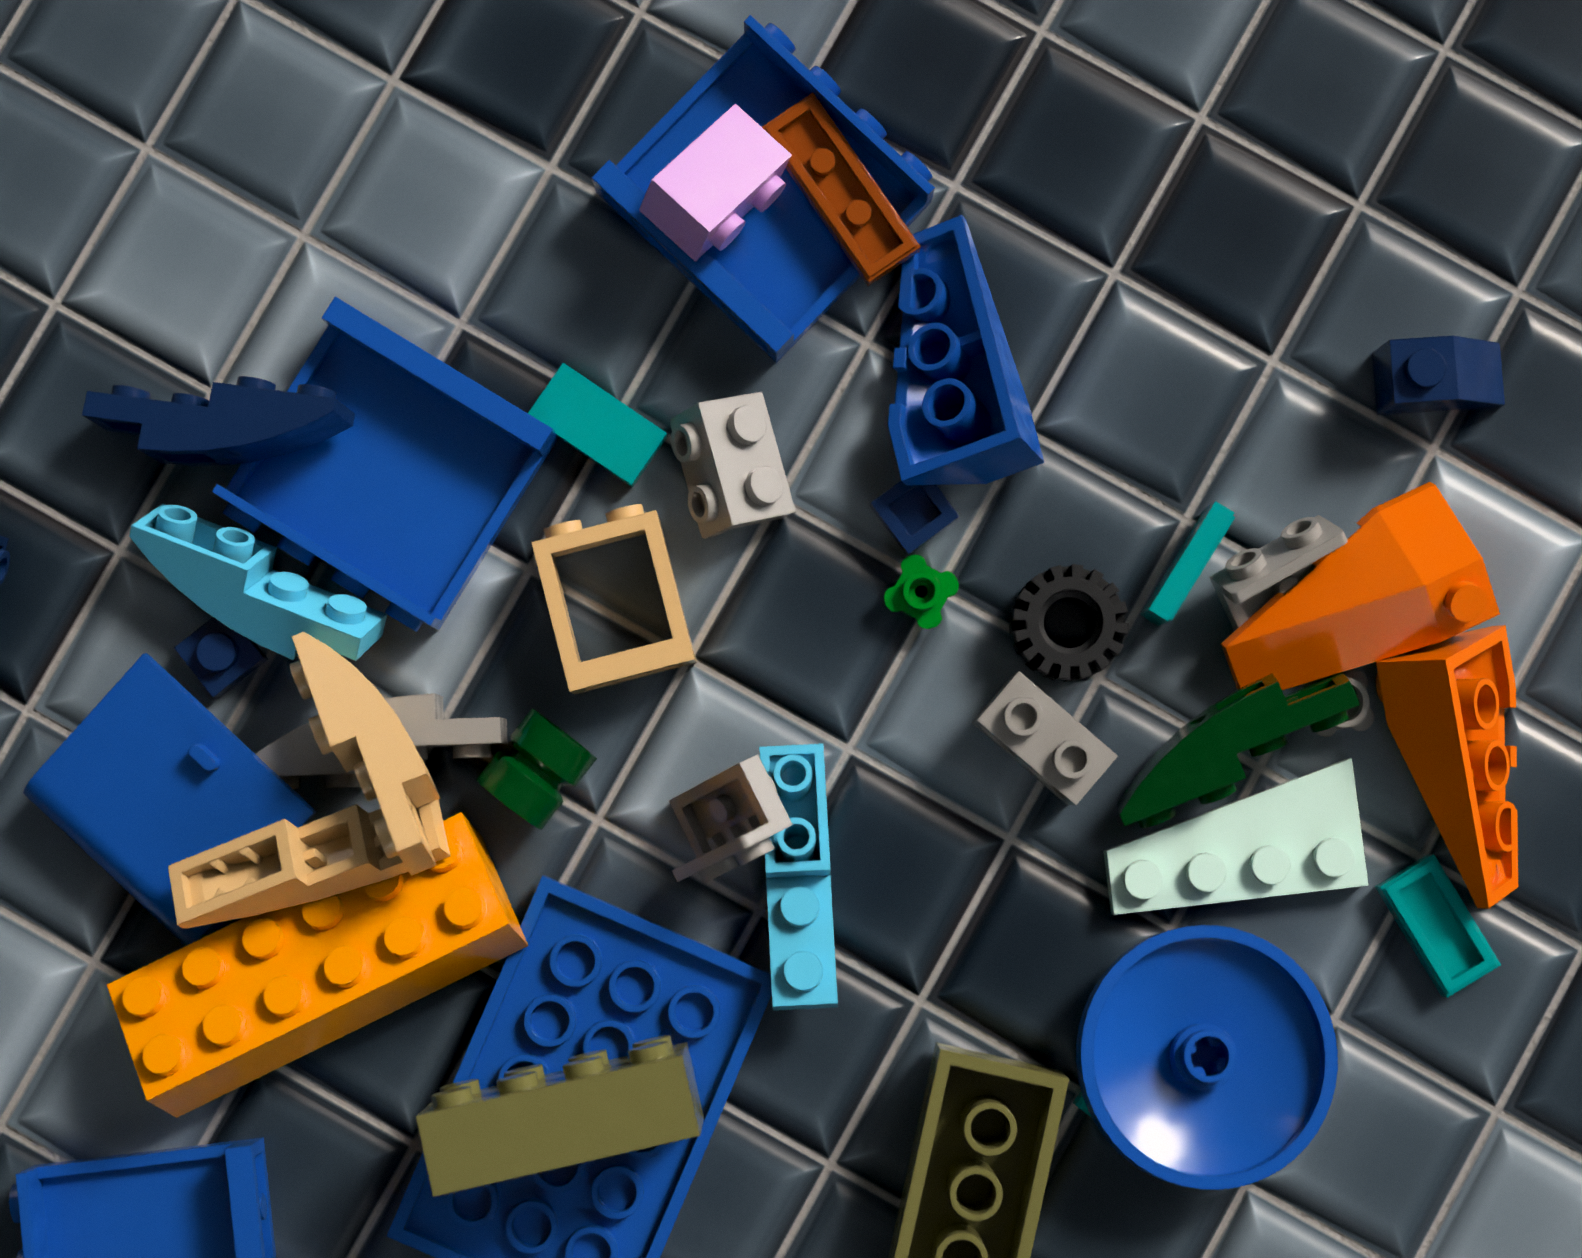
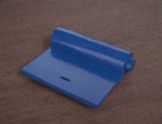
(146, 791)

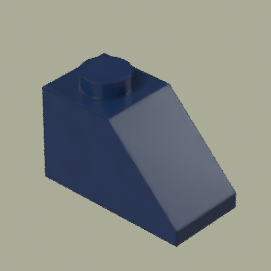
(1437, 375)

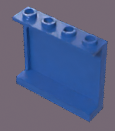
(784, 260)
(409, 488)
(149, 1205)

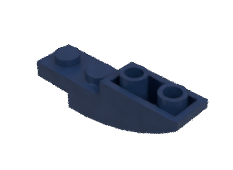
(230, 428)

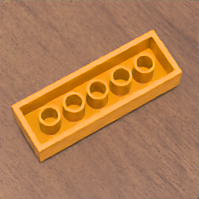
(310, 974)

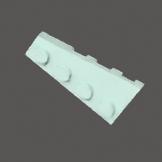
(1261, 846)

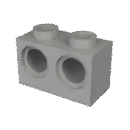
(1044, 739)

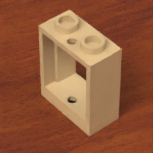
(628, 664)

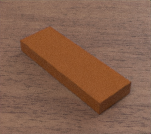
(842, 190)

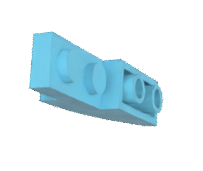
(234, 582)
(800, 883)

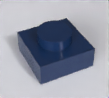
(913, 514)
(220, 656)

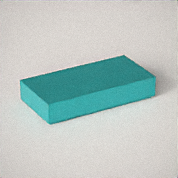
(598, 425)
(1188, 564)
(1437, 925)

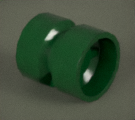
(536, 769)

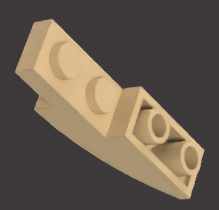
(372, 742)

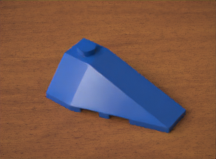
(957, 385)

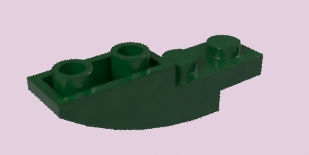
(1203, 753)

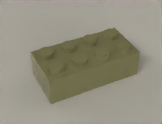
(559, 1117)
(979, 1157)

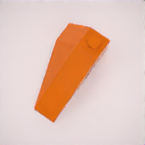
(1386, 592)
(1450, 728)

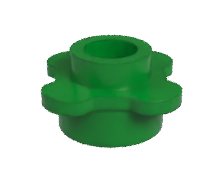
(938, 586)

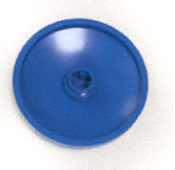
(1207, 1057)

